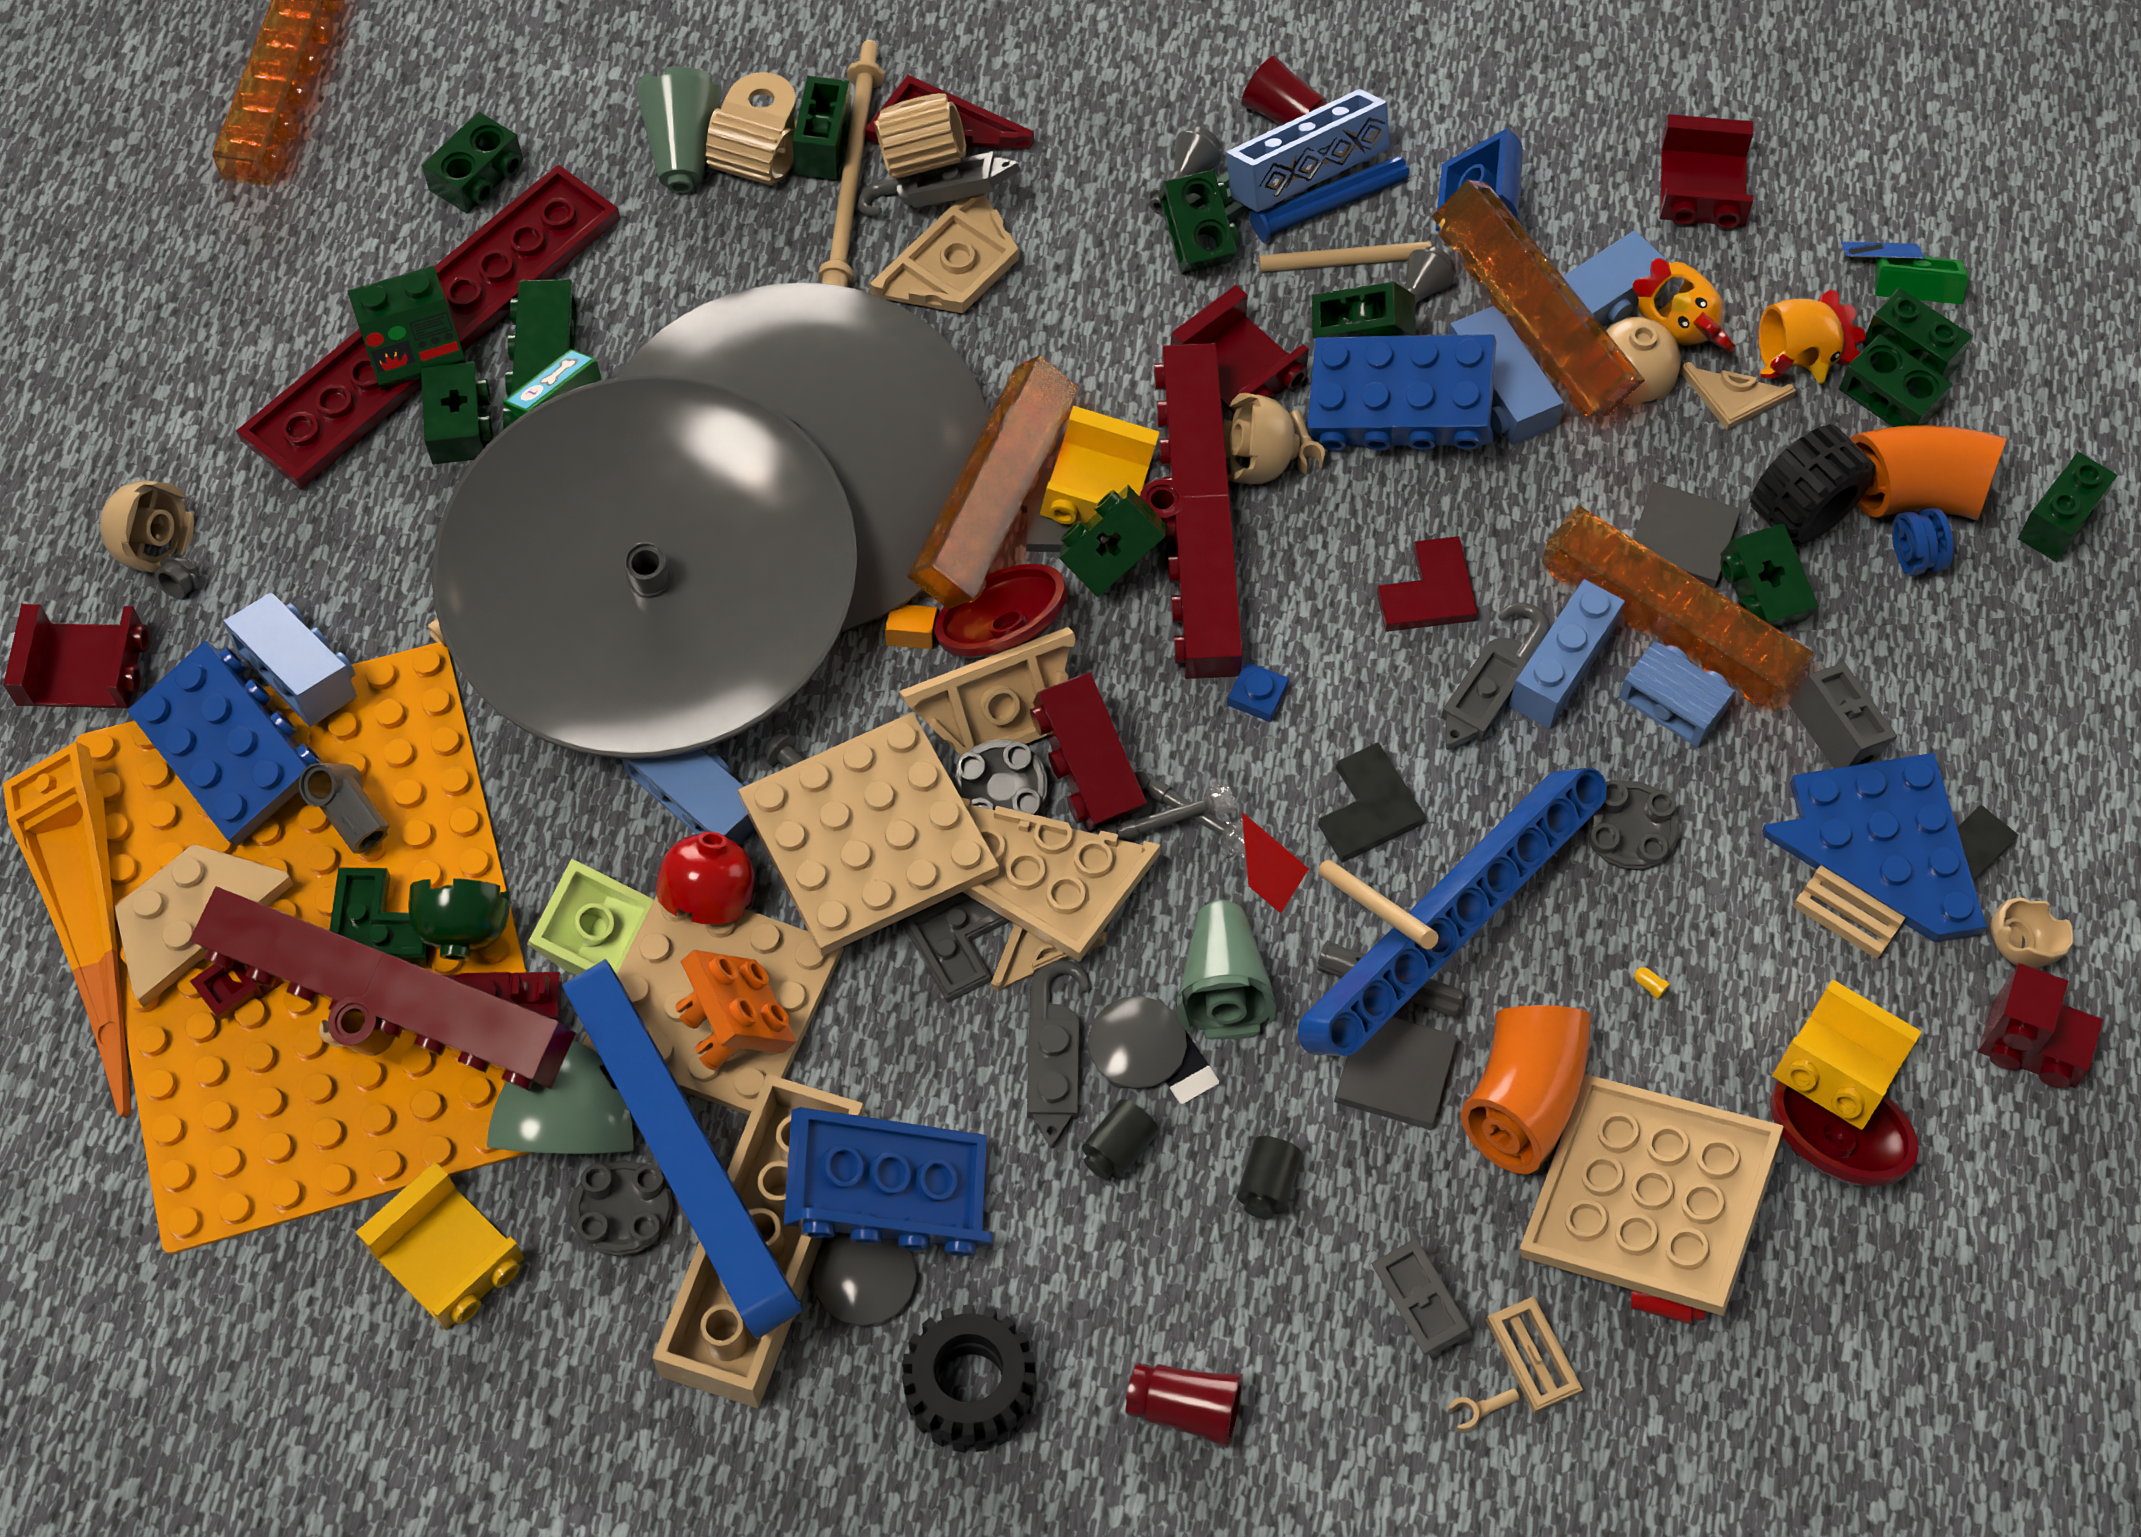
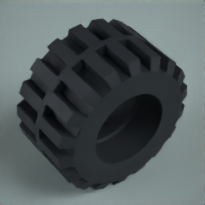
(1813, 484)
(978, 1420)

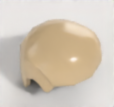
(2044, 935)

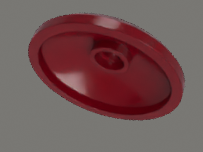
(1010, 612)
(1838, 1149)

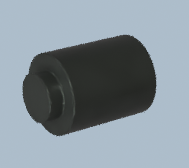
(1119, 1140)
(1269, 1176)

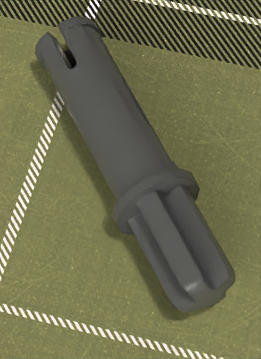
(1432, 994)

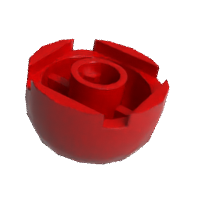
(706, 878)

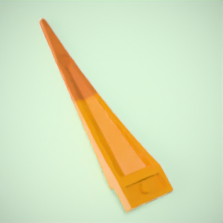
(64, 840)

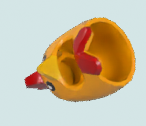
(1693, 312)
(1808, 335)

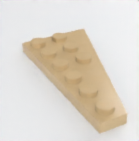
(1057, 877)

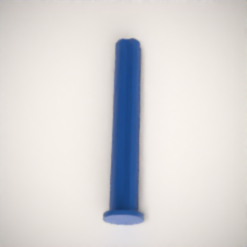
(1328, 197)

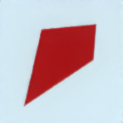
(1270, 867)

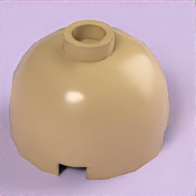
(1653, 354)
(1262, 433)
(145, 515)

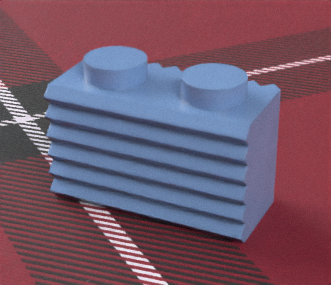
(1677, 692)

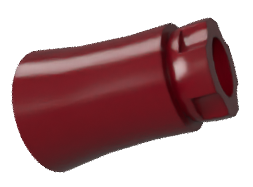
(1279, 93)
(1186, 1400)

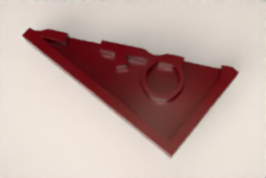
(979, 125)

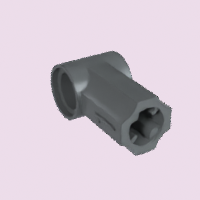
(344, 804)

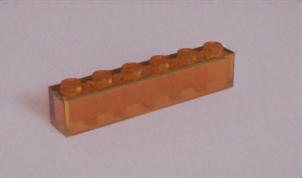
(274, 89)
(1537, 299)
(994, 483)
(1678, 608)

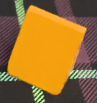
(911, 626)

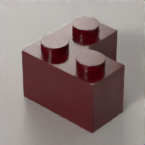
(2037, 1032)

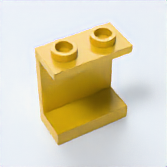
(1093, 460)
(1846, 1054)
(440, 1247)

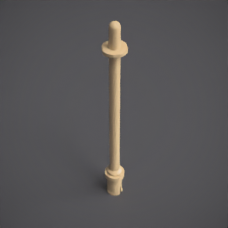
(864, 75)

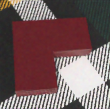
(1439, 596)

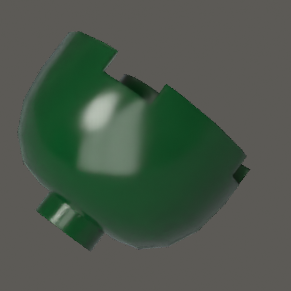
(458, 915)

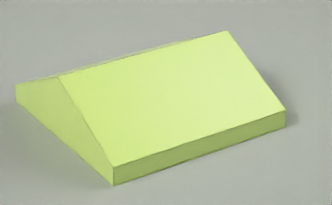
(589, 920)

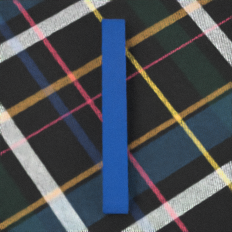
(1455, 910)
(683, 1151)

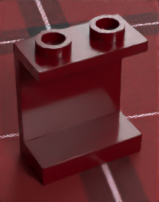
(1705, 171)
(1245, 354)
(75, 661)

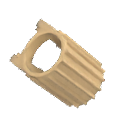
(920, 135)
(750, 138)

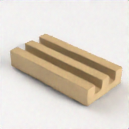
(1856, 897)
(1553, 1395)

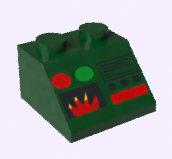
(406, 326)

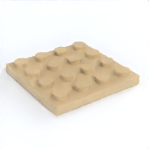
(868, 833)
(658, 981)
(1653, 1194)

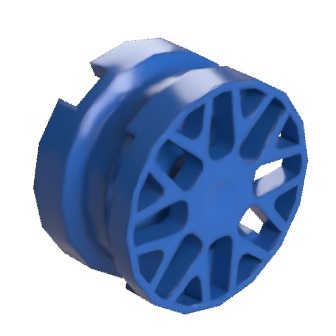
(1921, 541)

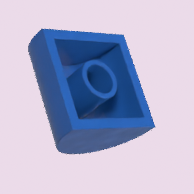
(1491, 161)

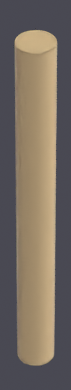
(1338, 257)
(1378, 904)

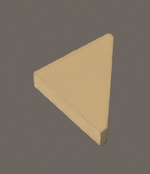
(1734, 395)
(1026, 955)

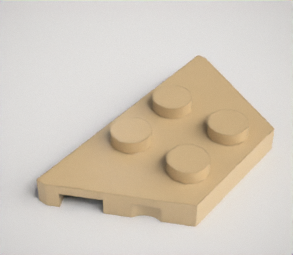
(951, 259)
(993, 694)
(166, 908)

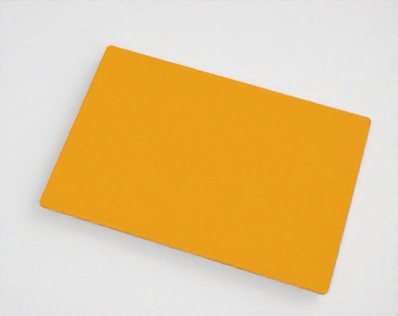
(255, 1110)

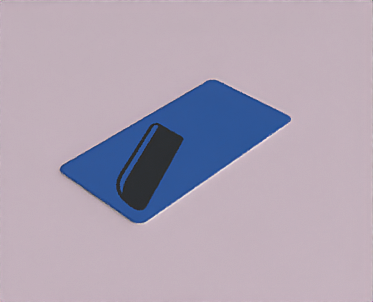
(1873, 249)

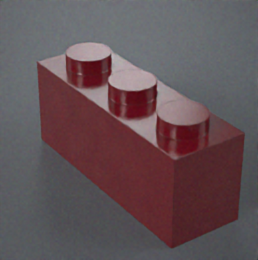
(1087, 752)

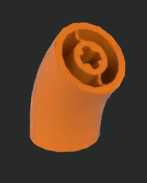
(1929, 469)
(1528, 1084)

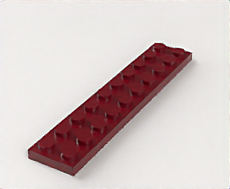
(340, 394)

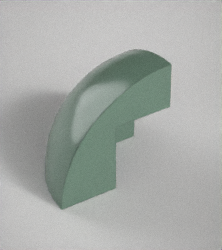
(572, 1118)

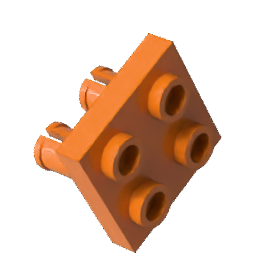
(738, 1005)

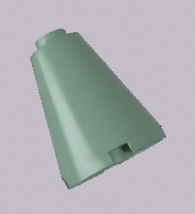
(677, 122)
(1224, 976)

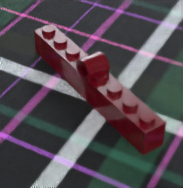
(1197, 512)
(381, 992)

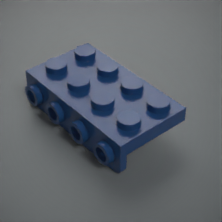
(1402, 391)
(224, 740)
(886, 1182)

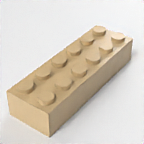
(705, 1335)

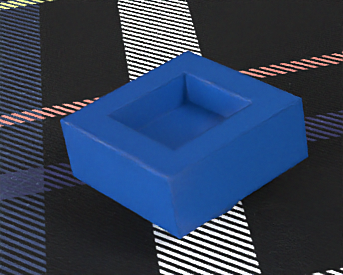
(1257, 691)

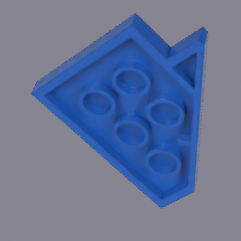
(1889, 836)

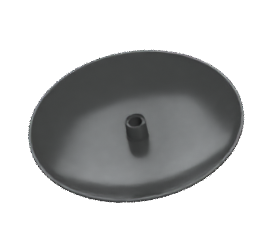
(865, 386)
(631, 476)

